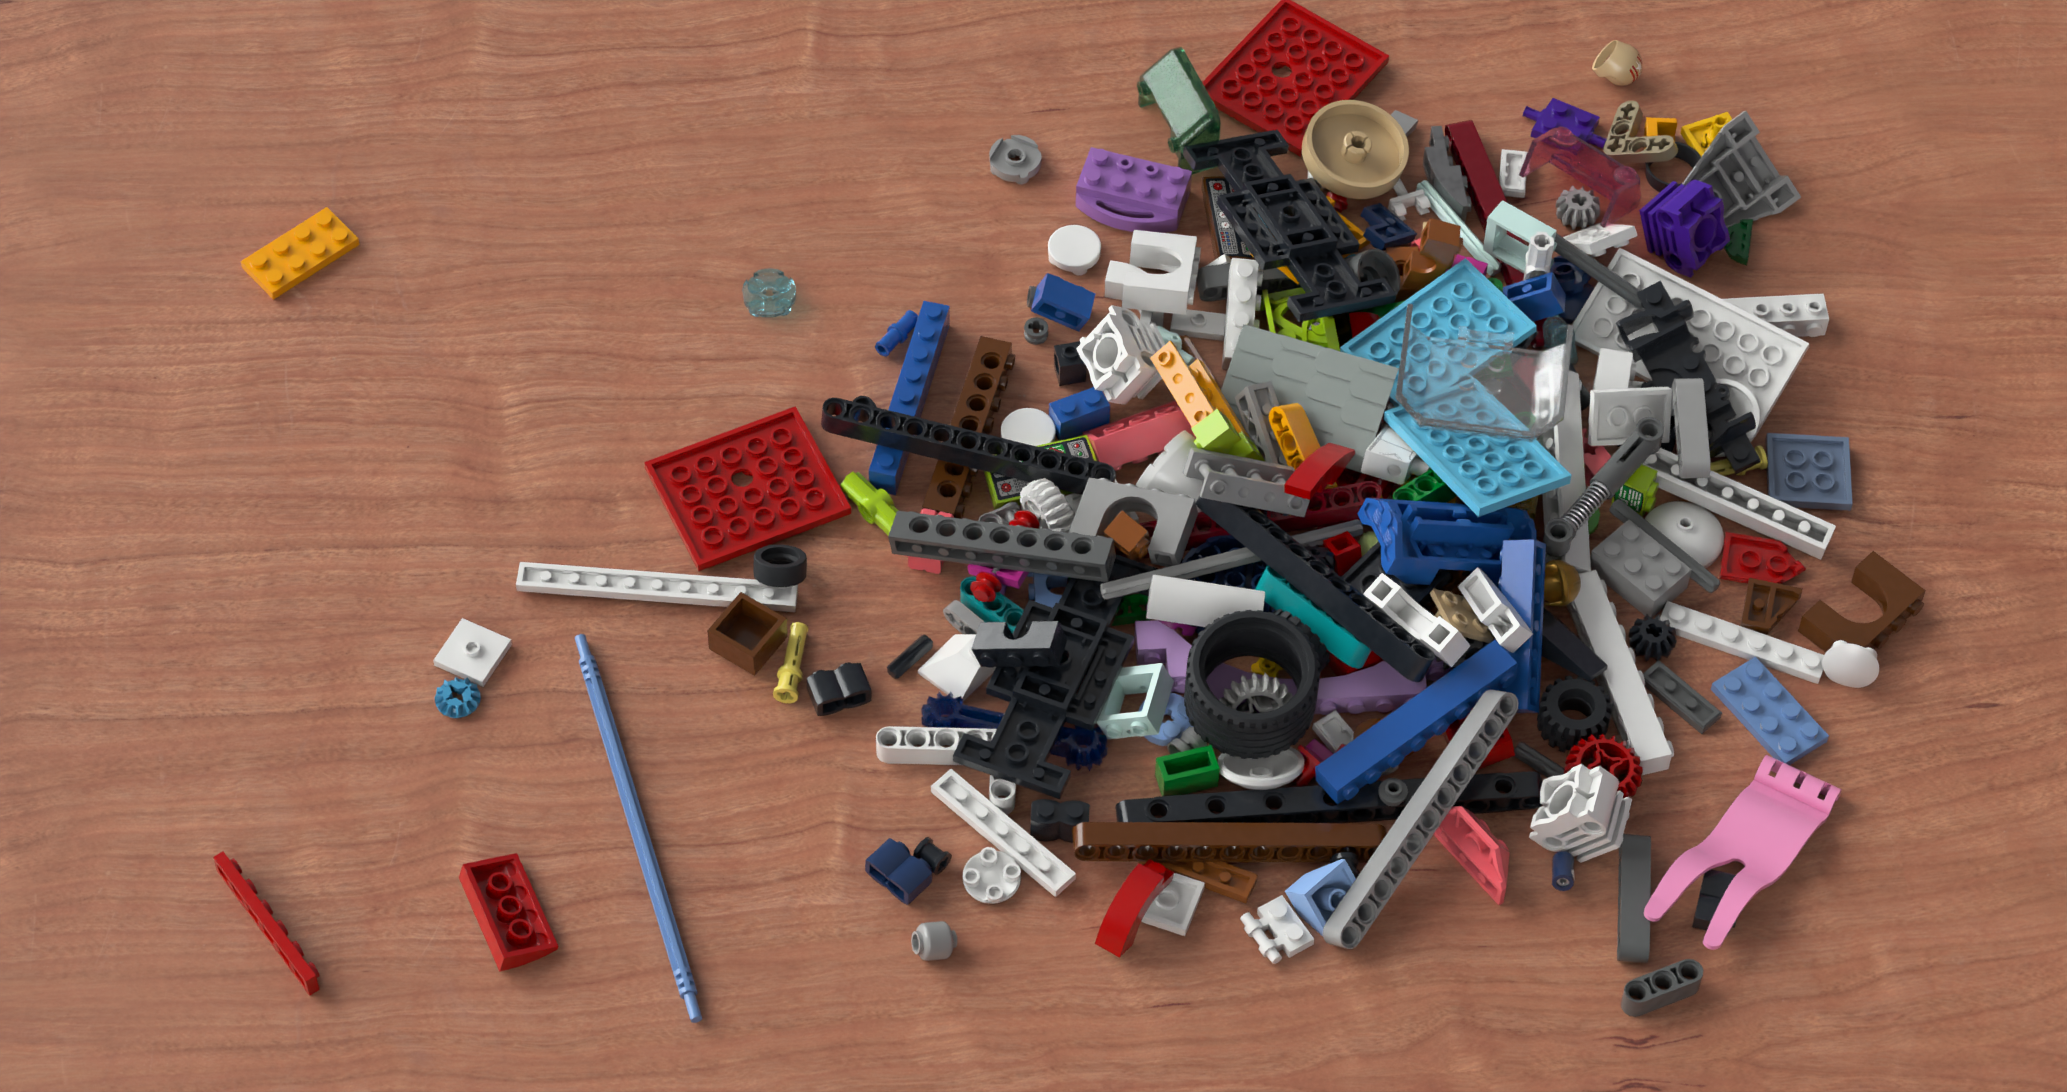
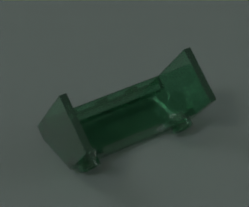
(1182, 101)

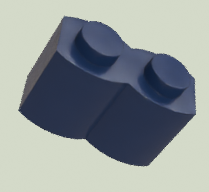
(899, 871)

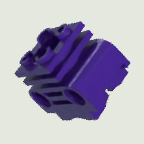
(1685, 225)

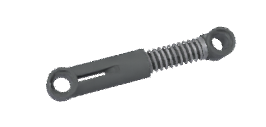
(1604, 484)

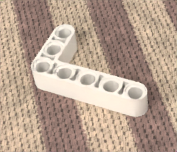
(933, 753)

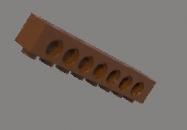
(973, 412)

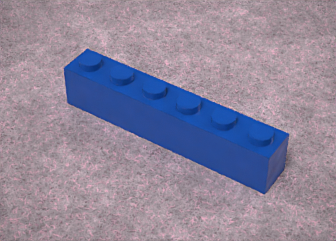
(1524, 588)

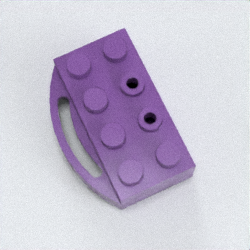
(1132, 192)

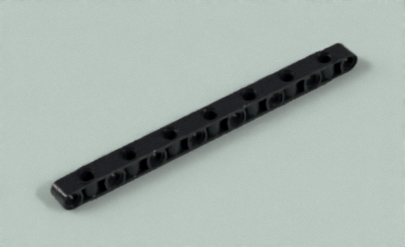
(1310, 805)

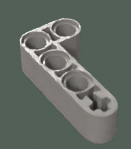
(1691, 427)

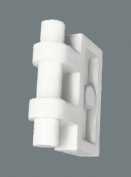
(1284, 926)

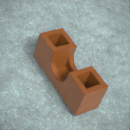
(1437, 251)

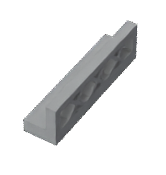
(1255, 416)

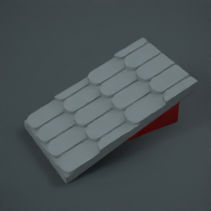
(1336, 389)

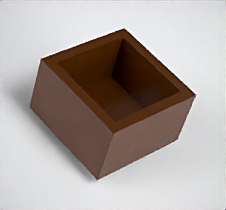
(747, 633)

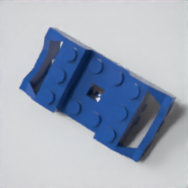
(1433, 536)

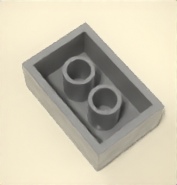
(1639, 569)

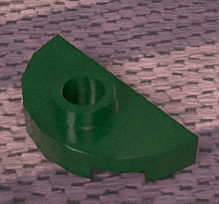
(1740, 240)

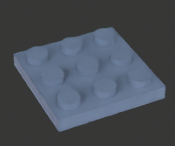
(1809, 471)

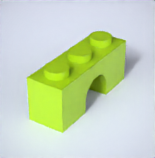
(1219, 435)

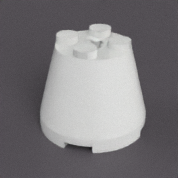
(1168, 468)

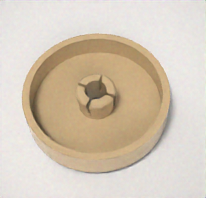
(1355, 149)

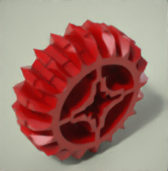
(1611, 757)

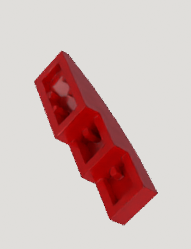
(1318, 470)

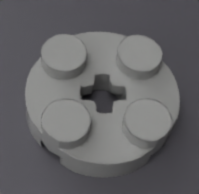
(1010, 170)

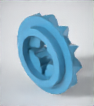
(452, 706)

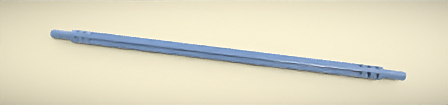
(638, 829)

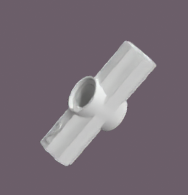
(1539, 255)

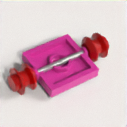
(989, 579)

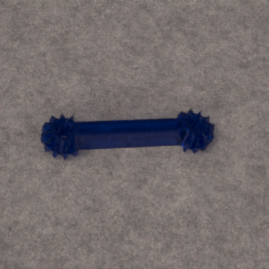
(972, 717)

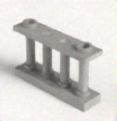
(1244, 481)

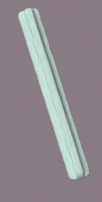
(1470, 240)

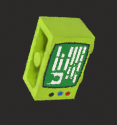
(1639, 490)

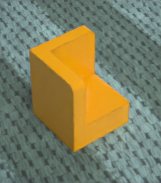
(1660, 127)

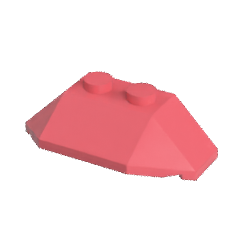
(1476, 850)

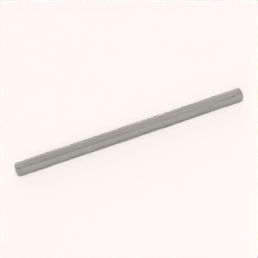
(1219, 562)

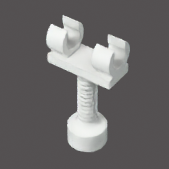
(1399, 204)

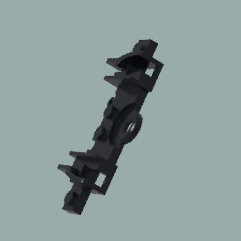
(1670, 357)

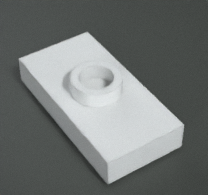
(1509, 178)
(1199, 324)
(1333, 731)

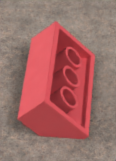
(1138, 435)

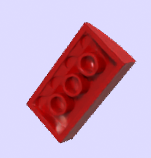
(507, 911)

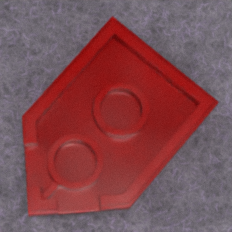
(1757, 559)

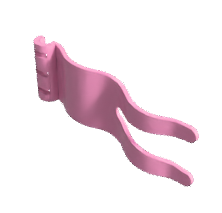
(1761, 831)

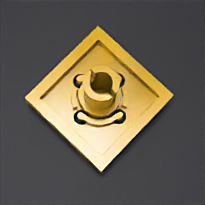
(1704, 131)

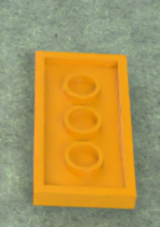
(300, 253)

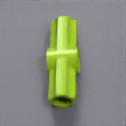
(872, 503)

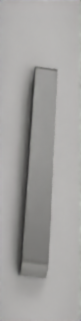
(1420, 819)

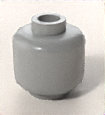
(933, 940)

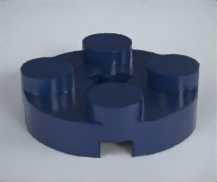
(1568, 275)

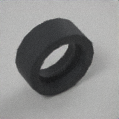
(780, 565)

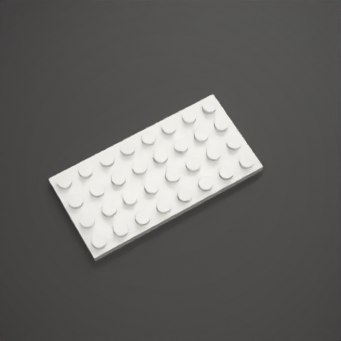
(1734, 341)

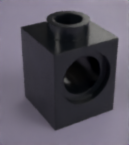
(1068, 364)

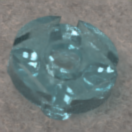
(769, 306)

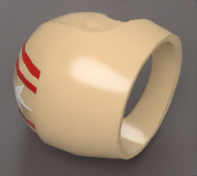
(1622, 66)

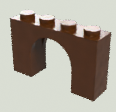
(1887, 586)

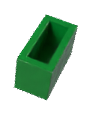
(1187, 771)

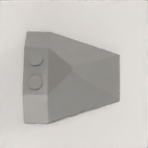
(1743, 174)

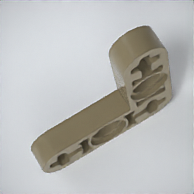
(1657, 147)

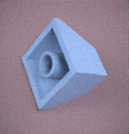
(1320, 892)

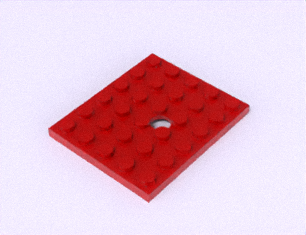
(1324, 66)
(787, 495)

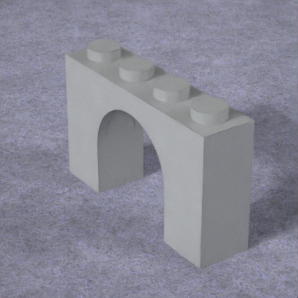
(1174, 515)

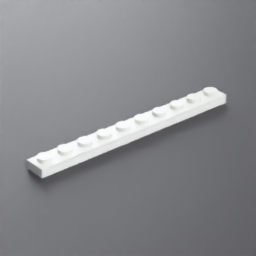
(650, 586)

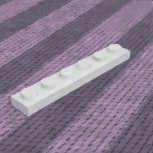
(1744, 642)
(1003, 832)

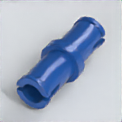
(896, 333)

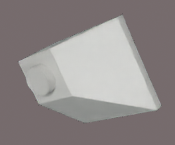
(956, 667)

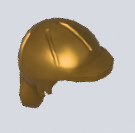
(1561, 583)

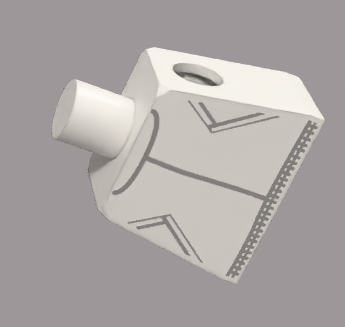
(1392, 458)

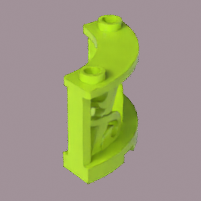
(1322, 334)

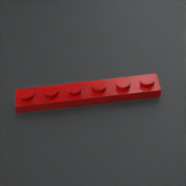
(273, 930)

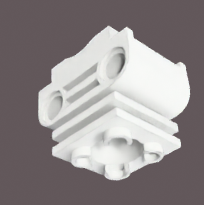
(1120, 355)
(1581, 813)

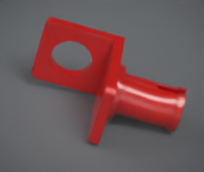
(1311, 762)

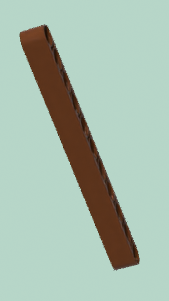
(1224, 841)

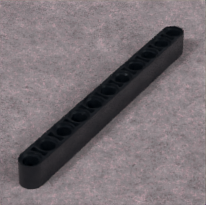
(954, 444)
(1323, 587)

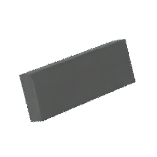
(1681, 697)

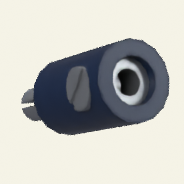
(1563, 871)

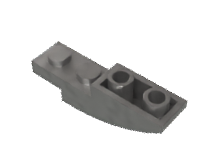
(1443, 175)

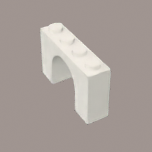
(1167, 291)

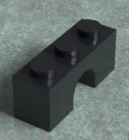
(1039, 647)

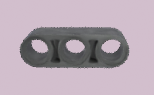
(1669, 977)

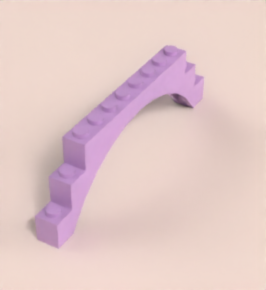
(1370, 689)

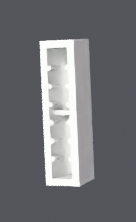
(1197, 601)

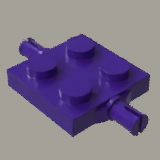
(1565, 115)

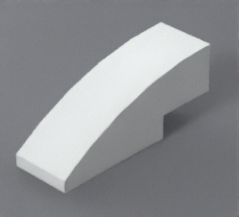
(1495, 610)

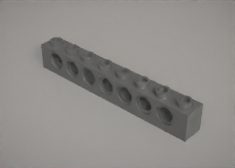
(1002, 546)

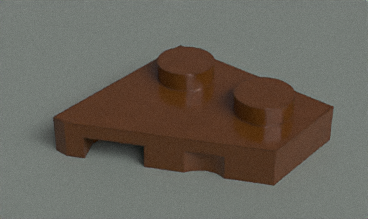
(1767, 604)

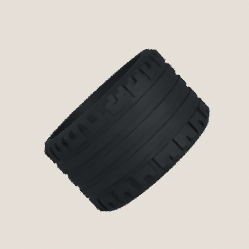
(1258, 636)

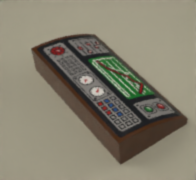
(1222, 234)

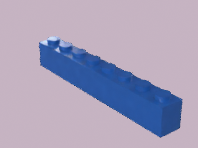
(912, 389)
(1415, 722)

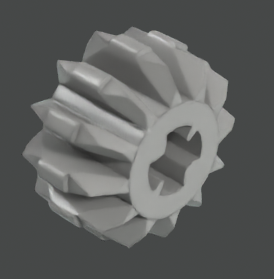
(1578, 208)

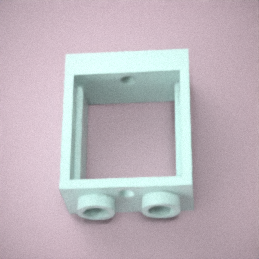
(1505, 248)
(1132, 680)

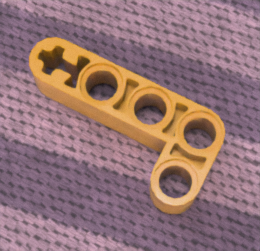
(1294, 435)

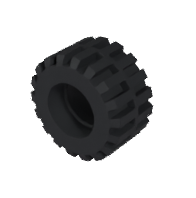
(1578, 696)

